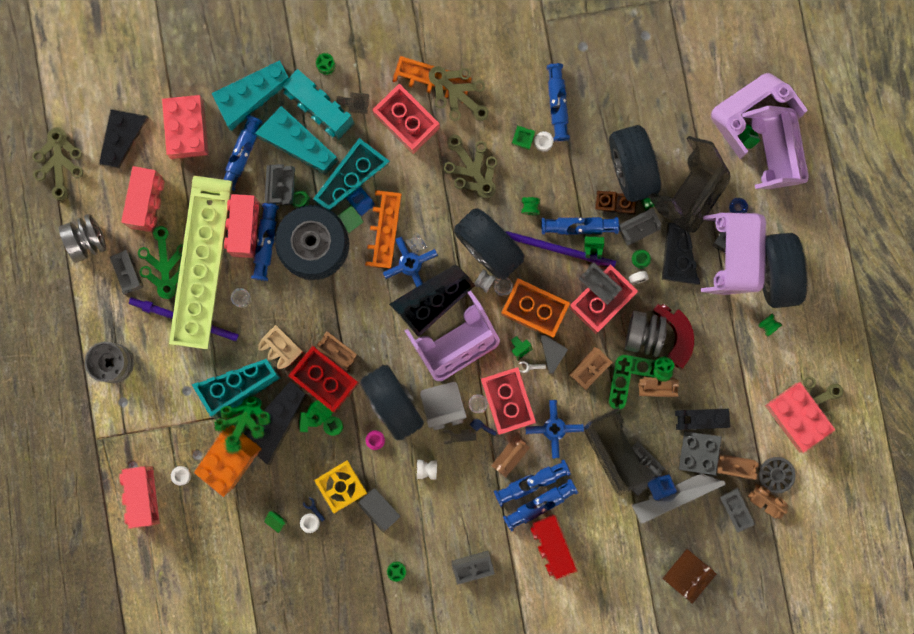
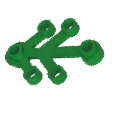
(163, 266)
(250, 406)

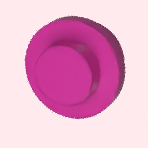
(375, 440)

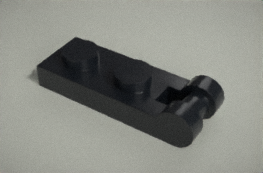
(703, 419)

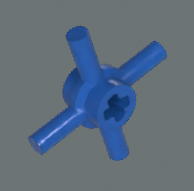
(403, 262)
(549, 434)

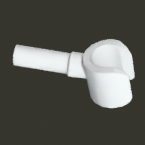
(532, 366)

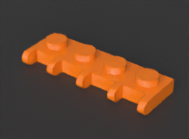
(419, 72)
(385, 230)

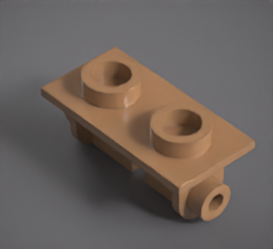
(650, 387)
(510, 456)
(776, 505)

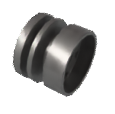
(82, 238)
(645, 333)
(99, 366)

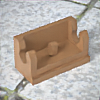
(337, 351)
(590, 368)
(737, 467)

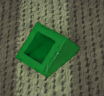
(749, 137)
(350, 219)
(275, 521)

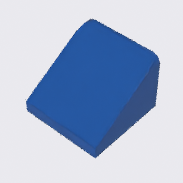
(360, 201)
(662, 487)

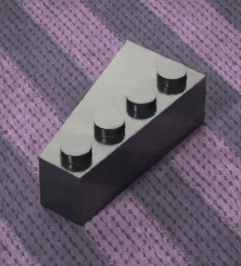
(432, 299)
(282, 413)

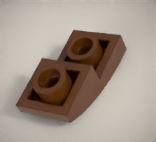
(614, 202)

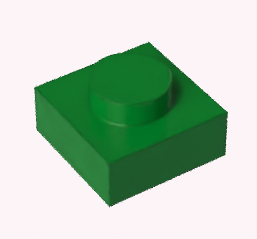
(523, 137)

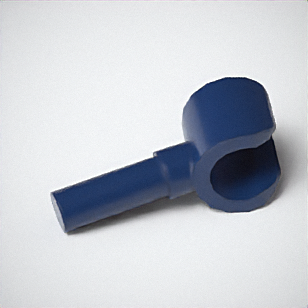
(476, 424)
(314, 509)

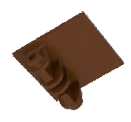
(689, 576)

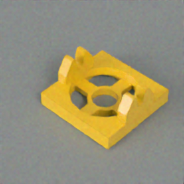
(338, 505)

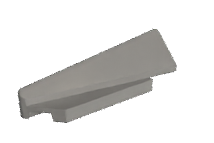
(686, 492)

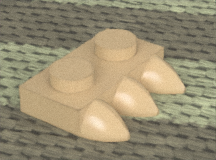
(280, 346)

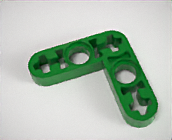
(631, 369)

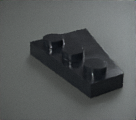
(119, 136)
(678, 257)

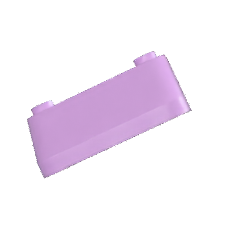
(728, 113)
(782, 146)
(744, 253)
(460, 345)

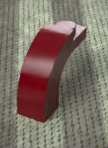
(683, 334)

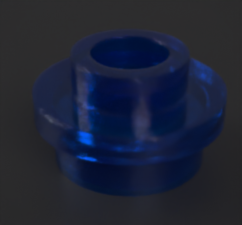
(740, 201)

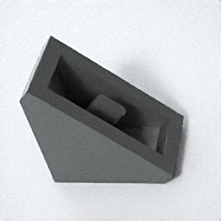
(553, 353)

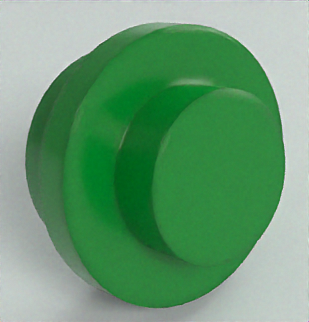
(300, 199)
(641, 259)

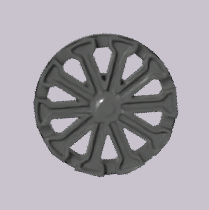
(777, 474)

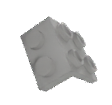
(443, 405)

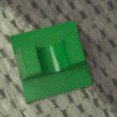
(593, 245)
(521, 348)
(320, 411)
(304, 423)

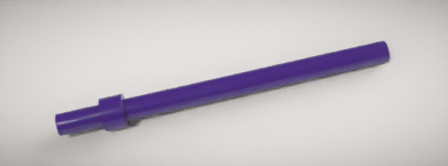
(560, 249)
(149, 307)

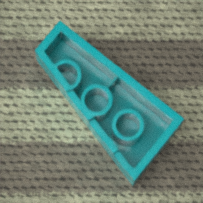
(249, 93)
(318, 105)
(293, 138)
(353, 171)
(235, 386)

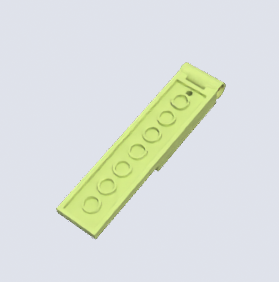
(200, 262)

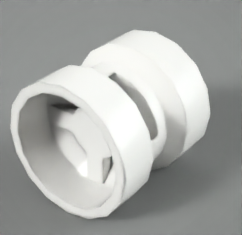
(427, 469)

